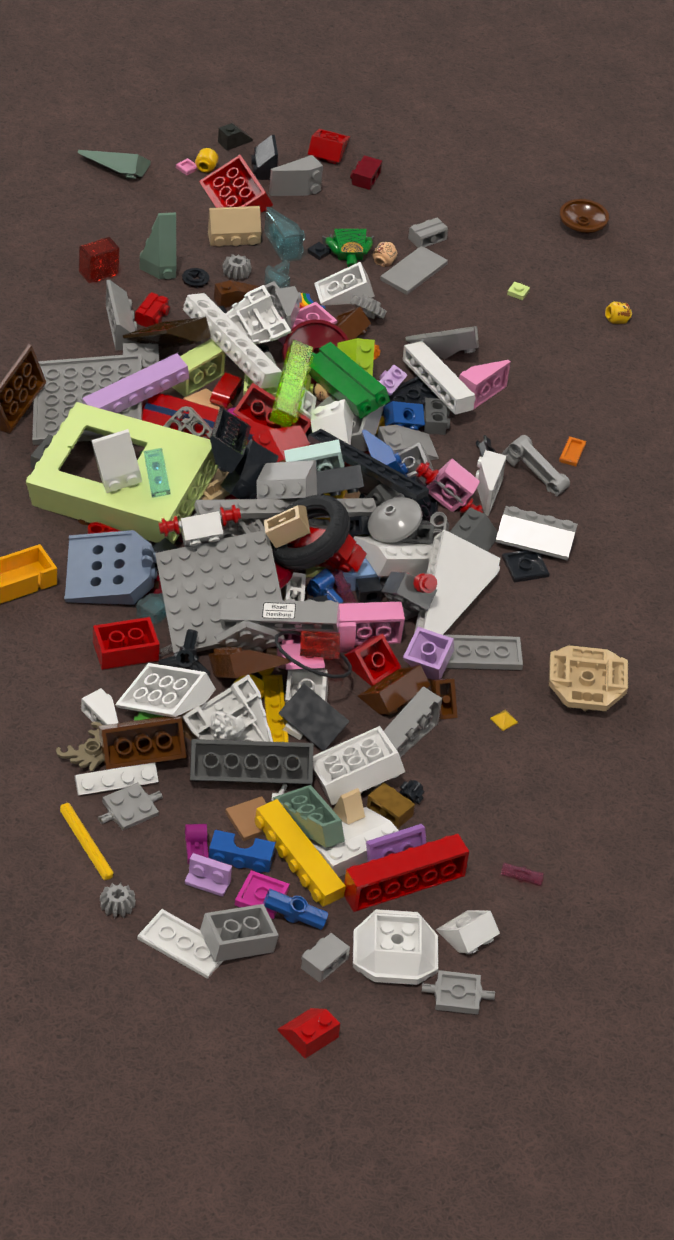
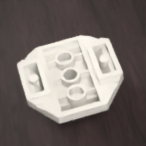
(395, 947)

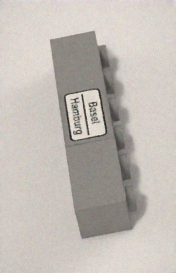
(281, 614)

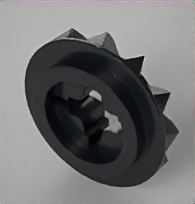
(191, 273)

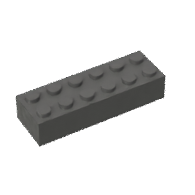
(251, 761)

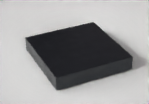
(525, 565)

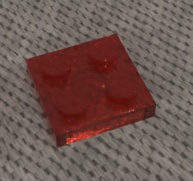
(320, 644)

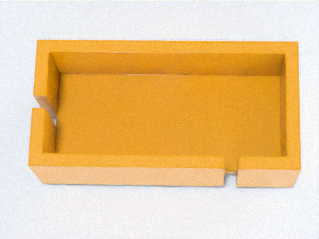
(26, 572)

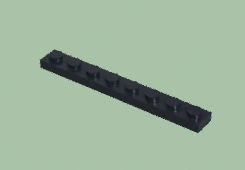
(373, 467)

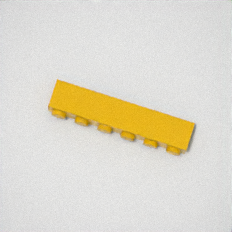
(299, 853)

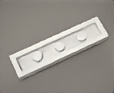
(116, 778)

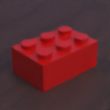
(126, 643)

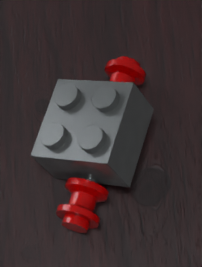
(413, 592)

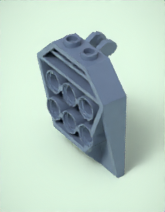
(109, 568)

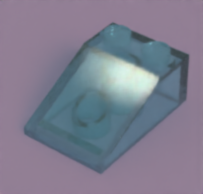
(284, 235)

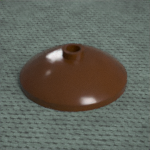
(584, 215)

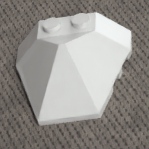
(258, 317)
(240, 700)

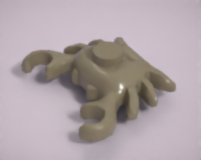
(88, 754)

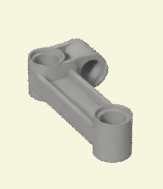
(523, 450)

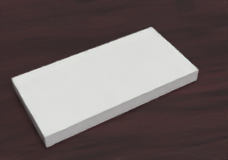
(179, 942)

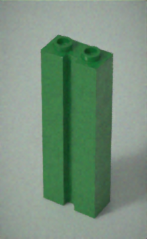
(347, 380)

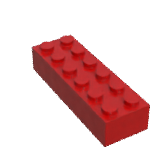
(405, 872)

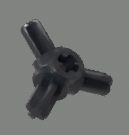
(188, 648)

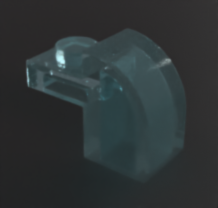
(278, 274)

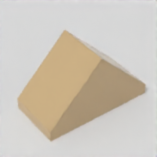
(350, 807)

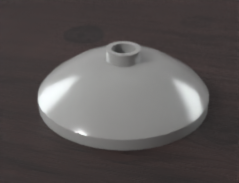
(395, 519)

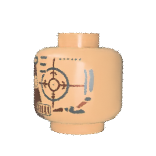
(385, 254)

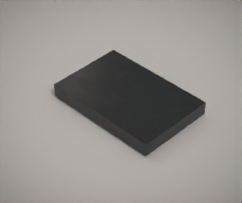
(313, 717)

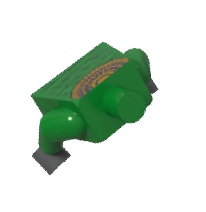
(349, 244)

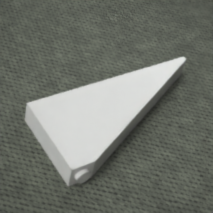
(461, 575)

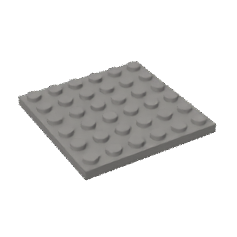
(71, 381)
(202, 575)

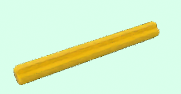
(86, 841)

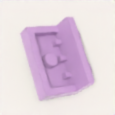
(392, 379)

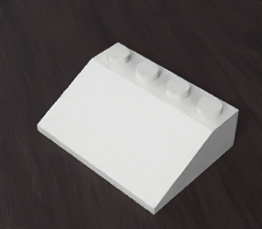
(395, 556)
(167, 691)
(357, 764)
(353, 849)

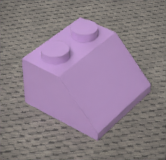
(430, 651)

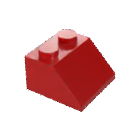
(373, 660)
(311, 1031)

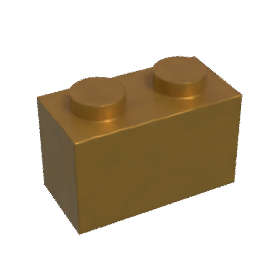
(391, 805)

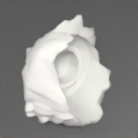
(226, 726)

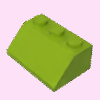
(359, 351)

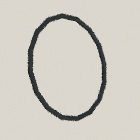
(308, 668)

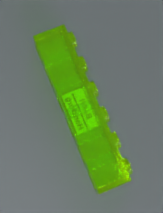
(291, 384)

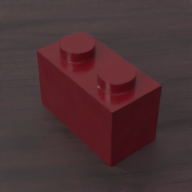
(366, 172)

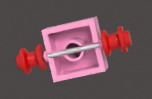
(450, 485)

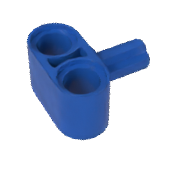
(322, 585)

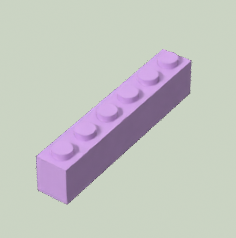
(140, 385)

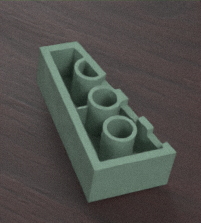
(313, 816)

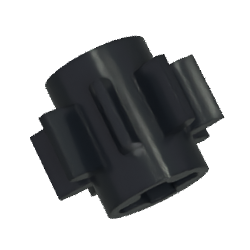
(412, 790)

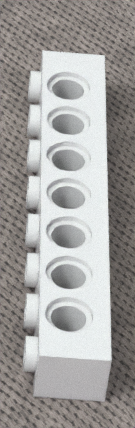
(234, 341)

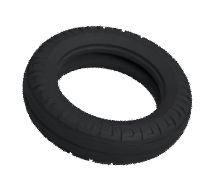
(326, 544)

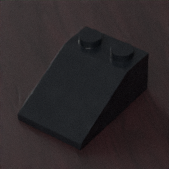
(243, 480)

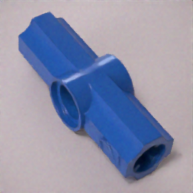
(295, 909)

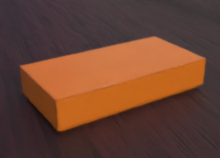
(572, 451)

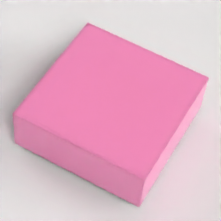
(186, 166)

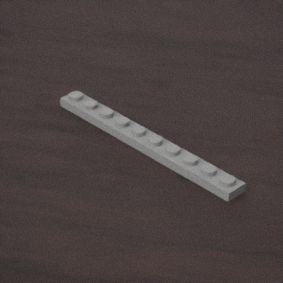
(270, 507)

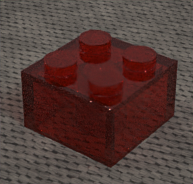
(99, 260)

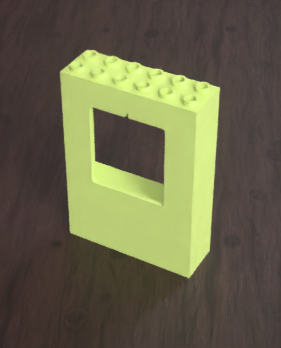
(187, 462)

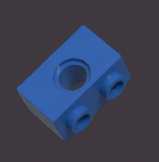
(404, 414)

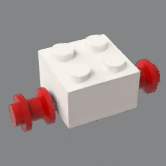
(201, 527)

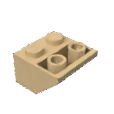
(287, 526)

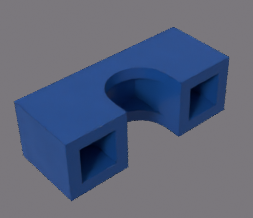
(257, 857)

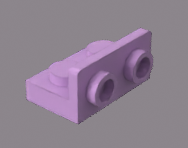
(208, 875)

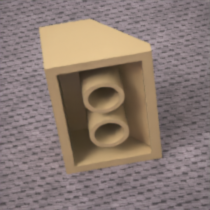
(234, 226)

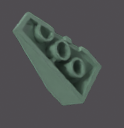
(128, 164)
(160, 248)

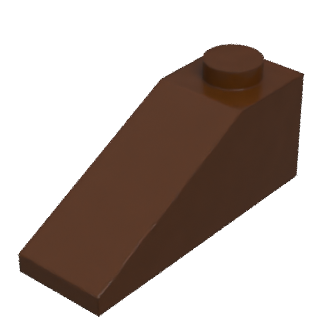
(231, 292)

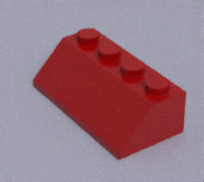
(258, 405)

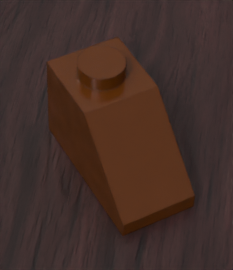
(446, 690)

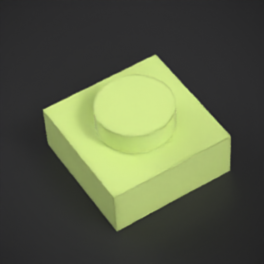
(518, 290)

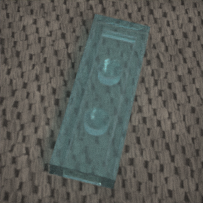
(157, 472)

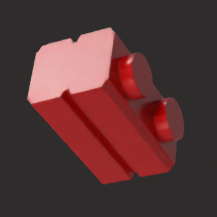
(152, 310)

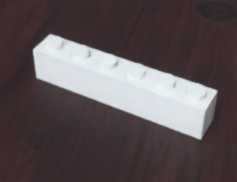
(438, 377)

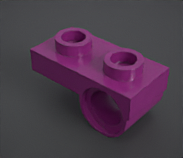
(196, 840)

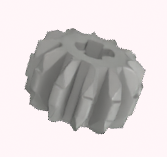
(237, 267)
(117, 900)

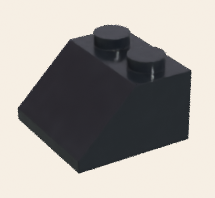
(265, 158)

